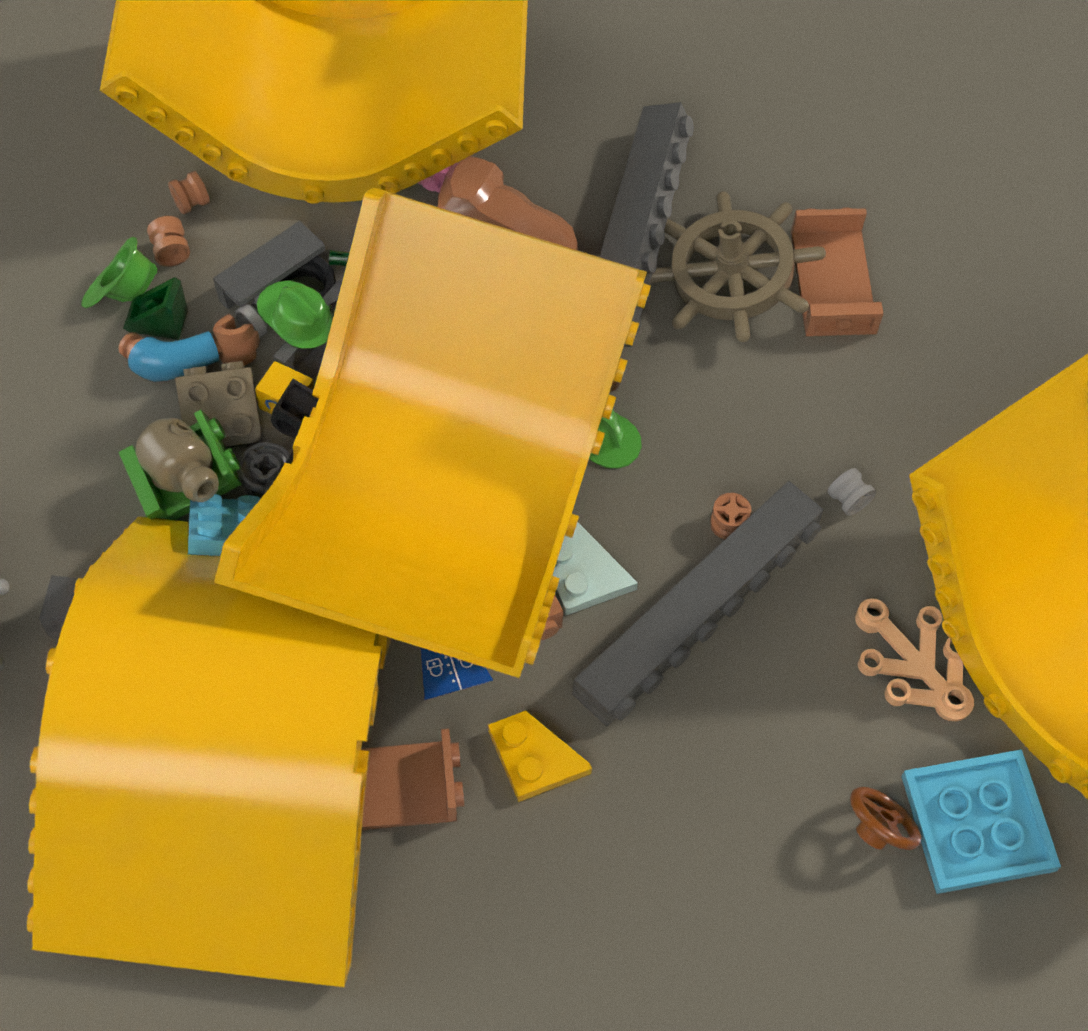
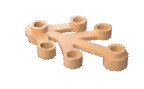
(915, 663)

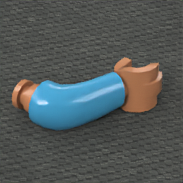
(166, 360)

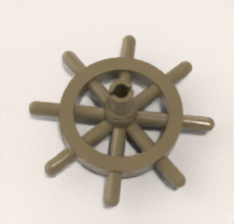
(734, 264)

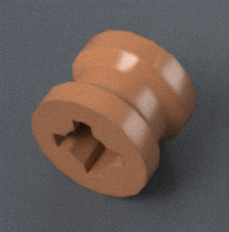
(189, 192)
(731, 506)

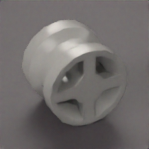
(851, 491)

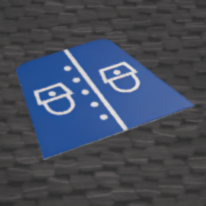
(447, 674)

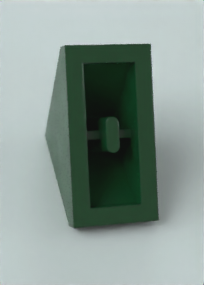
(158, 311)

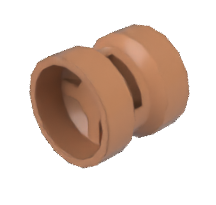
(168, 240)

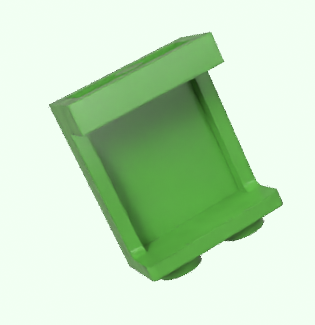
(173, 505)

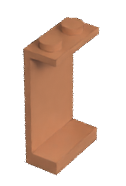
(840, 282)
(412, 784)

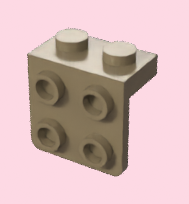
(222, 395)

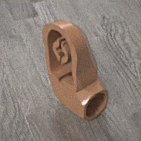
(478, 191)

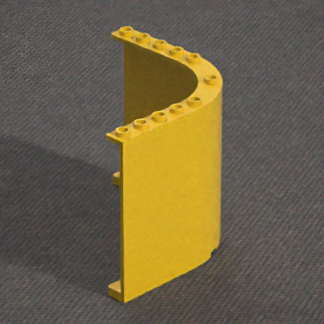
(322, 91)
(444, 435)
(1012, 565)
(199, 771)

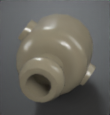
(177, 459)

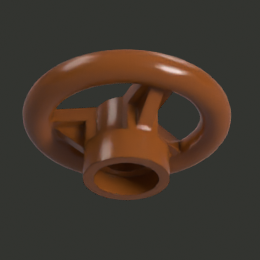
(880, 823)

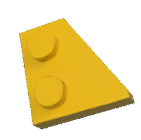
(534, 756)

